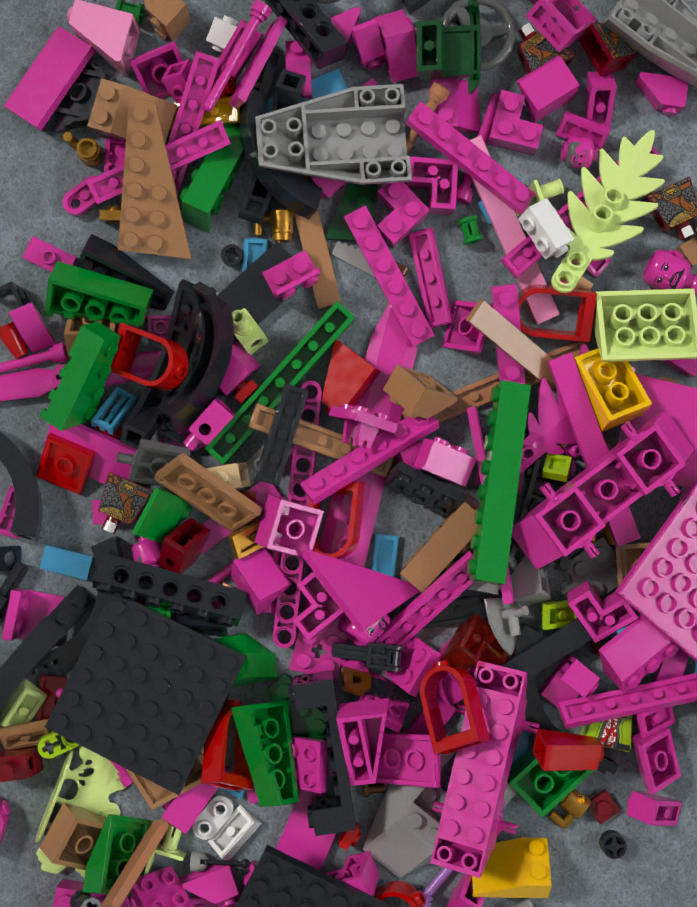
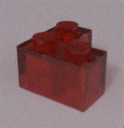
(474, 643)

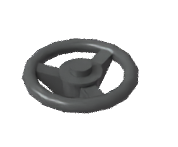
(488, 33)

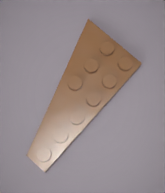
(150, 202)

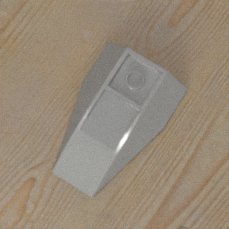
(660, 32)
(339, 136)

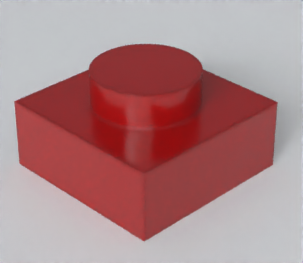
(245, 390)
(349, 837)

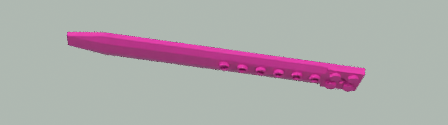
(385, 350)

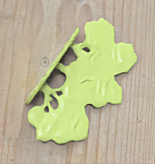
(92, 796)

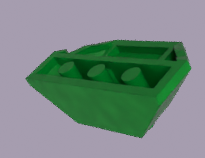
(260, 661)

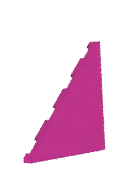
(359, 591)

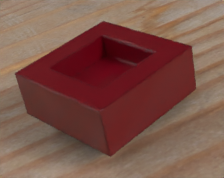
(603, 806)

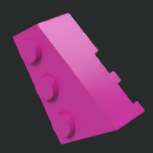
(361, 736)

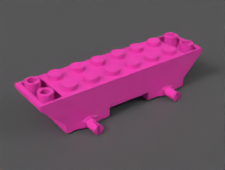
(602, 491)
(480, 774)

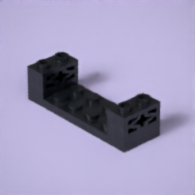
(333, 811)

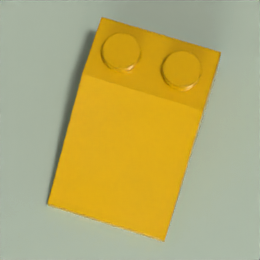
(612, 390)
(516, 870)

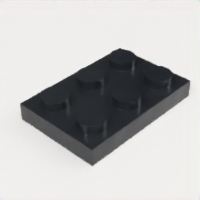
(423, 489)

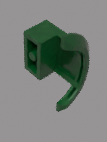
(450, 49)

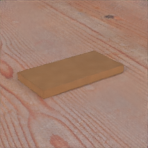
(207, 492)

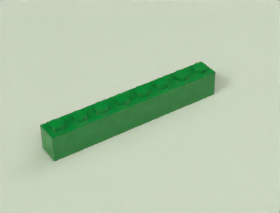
(290, 371)
(500, 483)

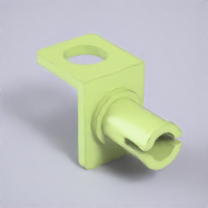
(544, 191)
(248, 331)
(168, 848)

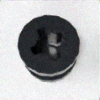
(614, 849)

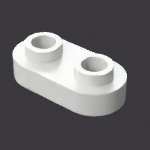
(213, 817)

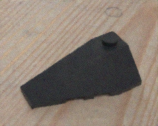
(106, 259)

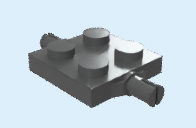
(149, 459)
(599, 571)

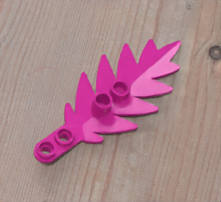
(551, 425)

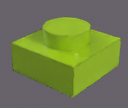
(557, 467)

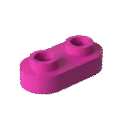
(83, 194)

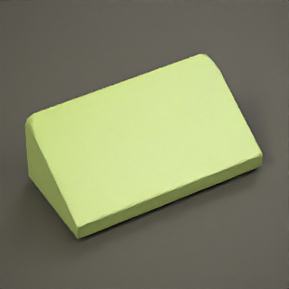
(23, 705)

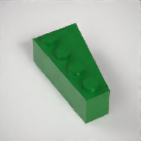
(211, 180)
(96, 296)
(82, 377)
(268, 751)

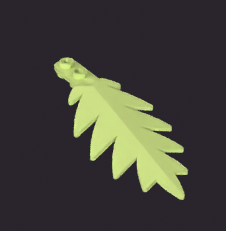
(608, 207)

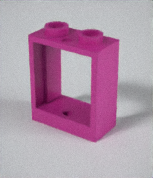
(569, 24)

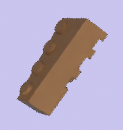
(442, 546)

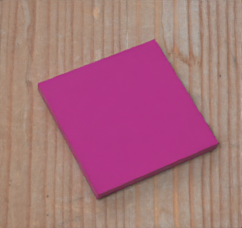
(681, 405)

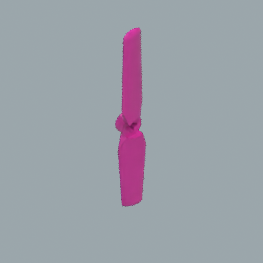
(41, 381)

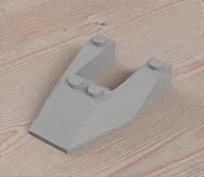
(407, 827)

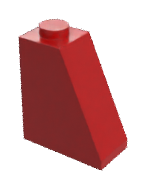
(346, 377)
(567, 751)

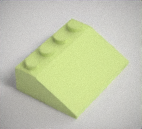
(646, 325)

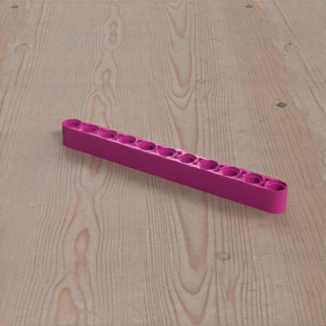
(296, 575)

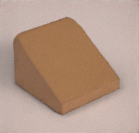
(689, 250)

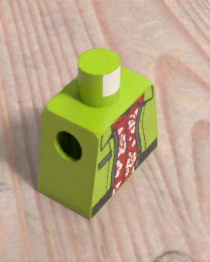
(611, 733)

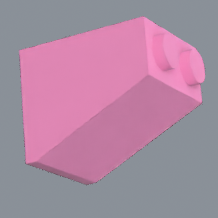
(108, 31)

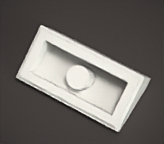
(234, 833)

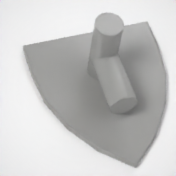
(505, 621)

